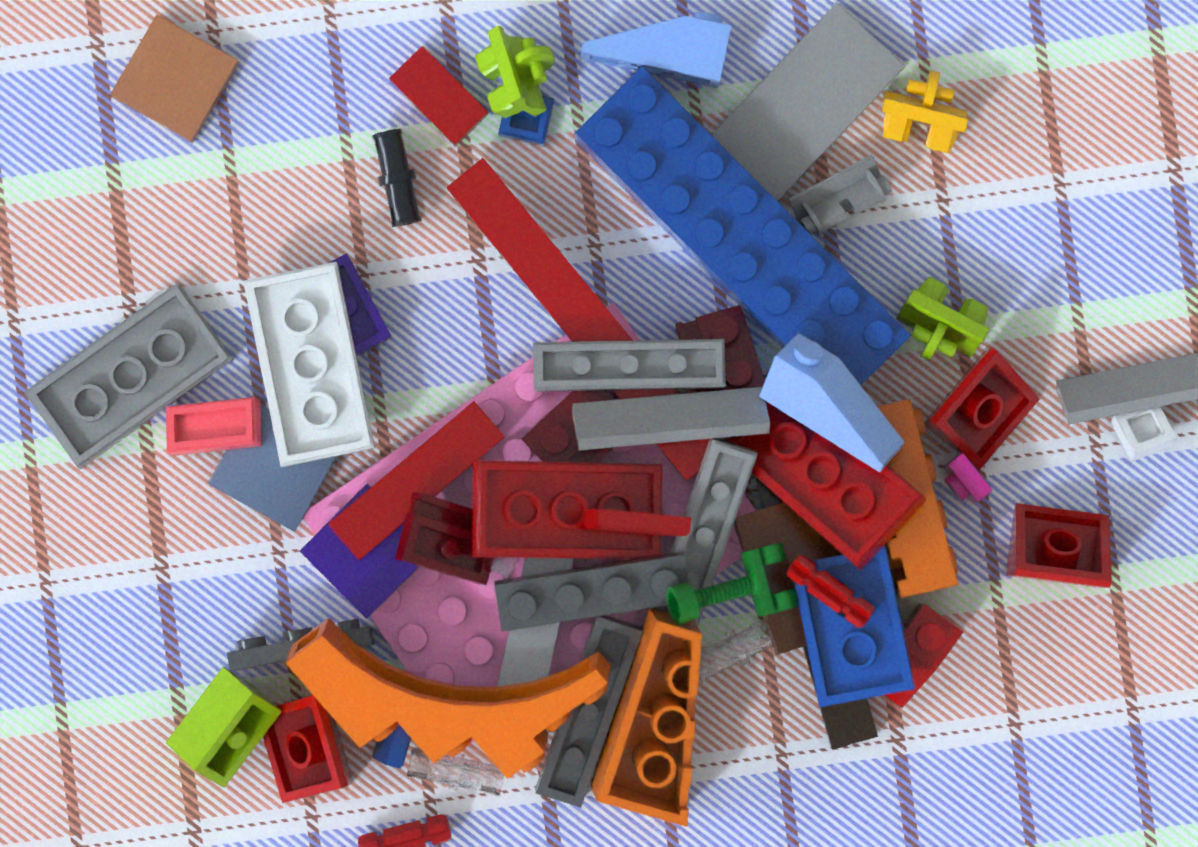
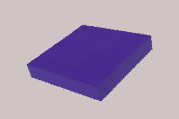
(361, 582)

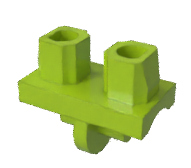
(521, 69)
(941, 326)

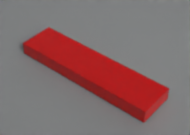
(425, 470)

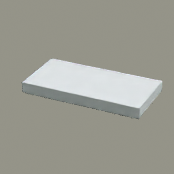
(309, 364)

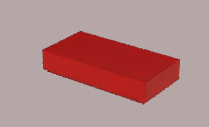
(438, 96)
(637, 522)

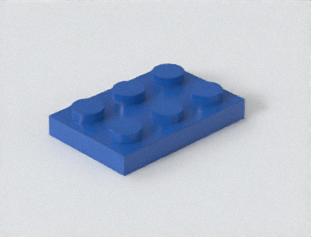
(852, 660)

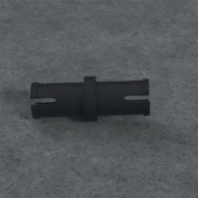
(396, 177)

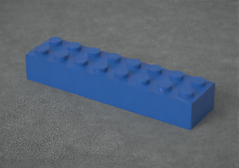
(735, 227)

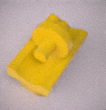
(943, 119)

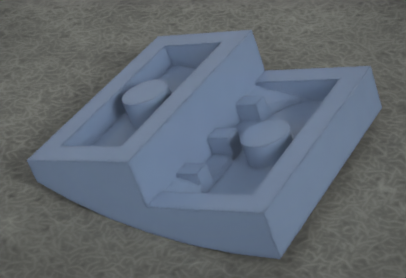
(262, 484)

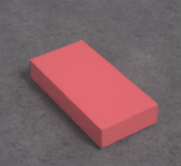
(213, 426)

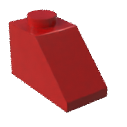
(928, 643)

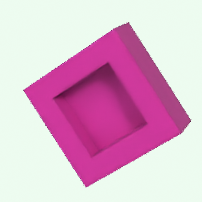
(965, 479)

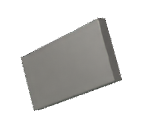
(808, 101)
(128, 376)

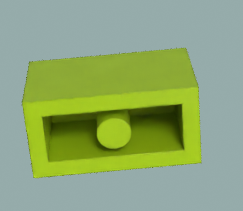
(223, 727)

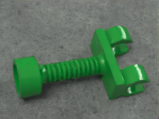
(685, 601)

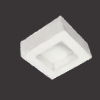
(1144, 432)

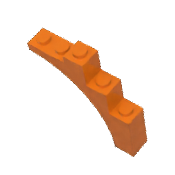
(441, 717)

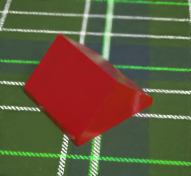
(982, 408)
(1060, 546)
(306, 751)

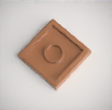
(174, 78)

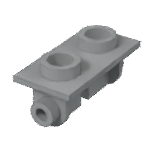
(830, 199)

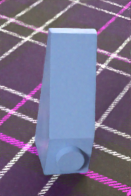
(674, 49)
(828, 399)

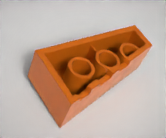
(919, 549)
(653, 727)

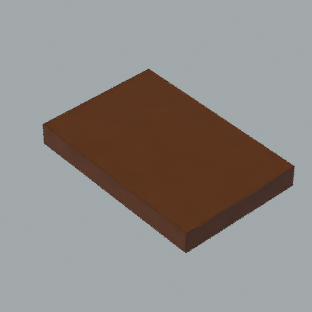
(774, 526)

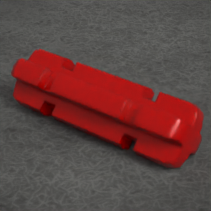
(830, 591)
(410, 834)

